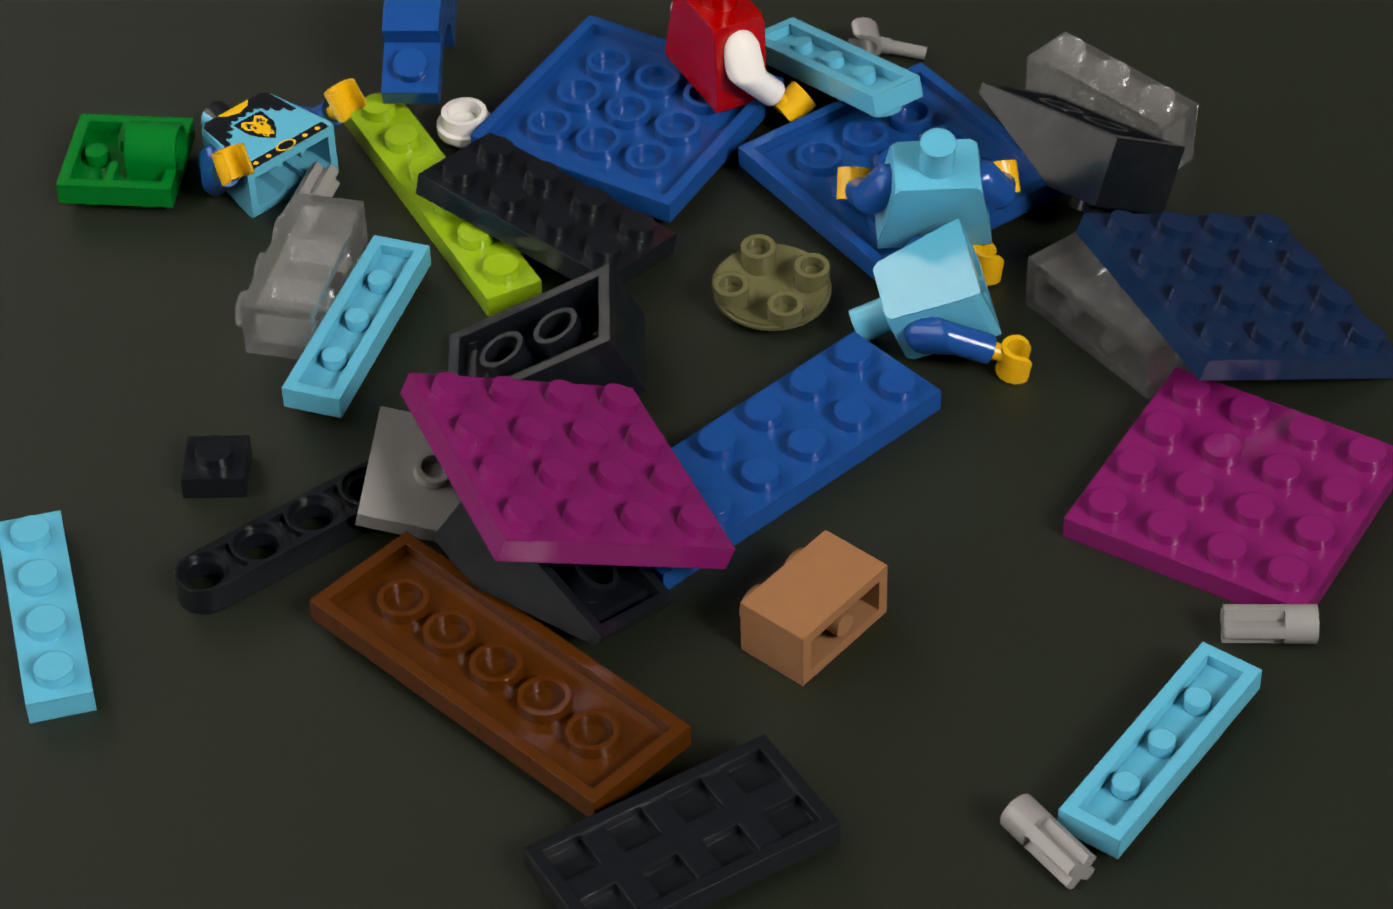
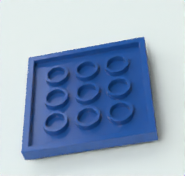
(622, 119)
(803, 160)

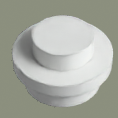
(460, 119)

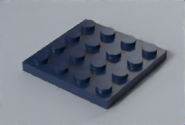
(1238, 296)

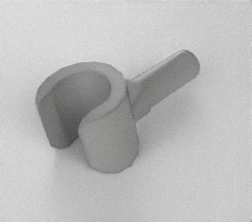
(871, 41)

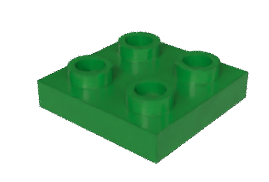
(126, 160)

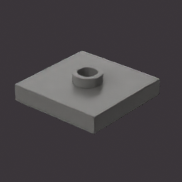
(404, 480)

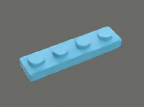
(840, 68)
(356, 326)
(45, 617)
(1159, 749)

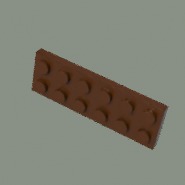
(501, 675)

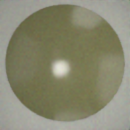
(771, 285)

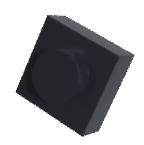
(216, 466)

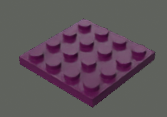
(565, 472)
(1234, 494)

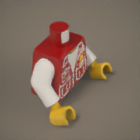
(724, 56)

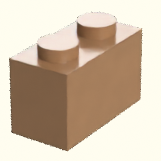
(813, 607)

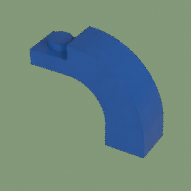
(414, 49)

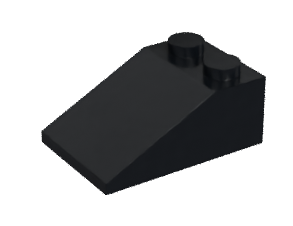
(1087, 152)
(573, 333)
(576, 598)

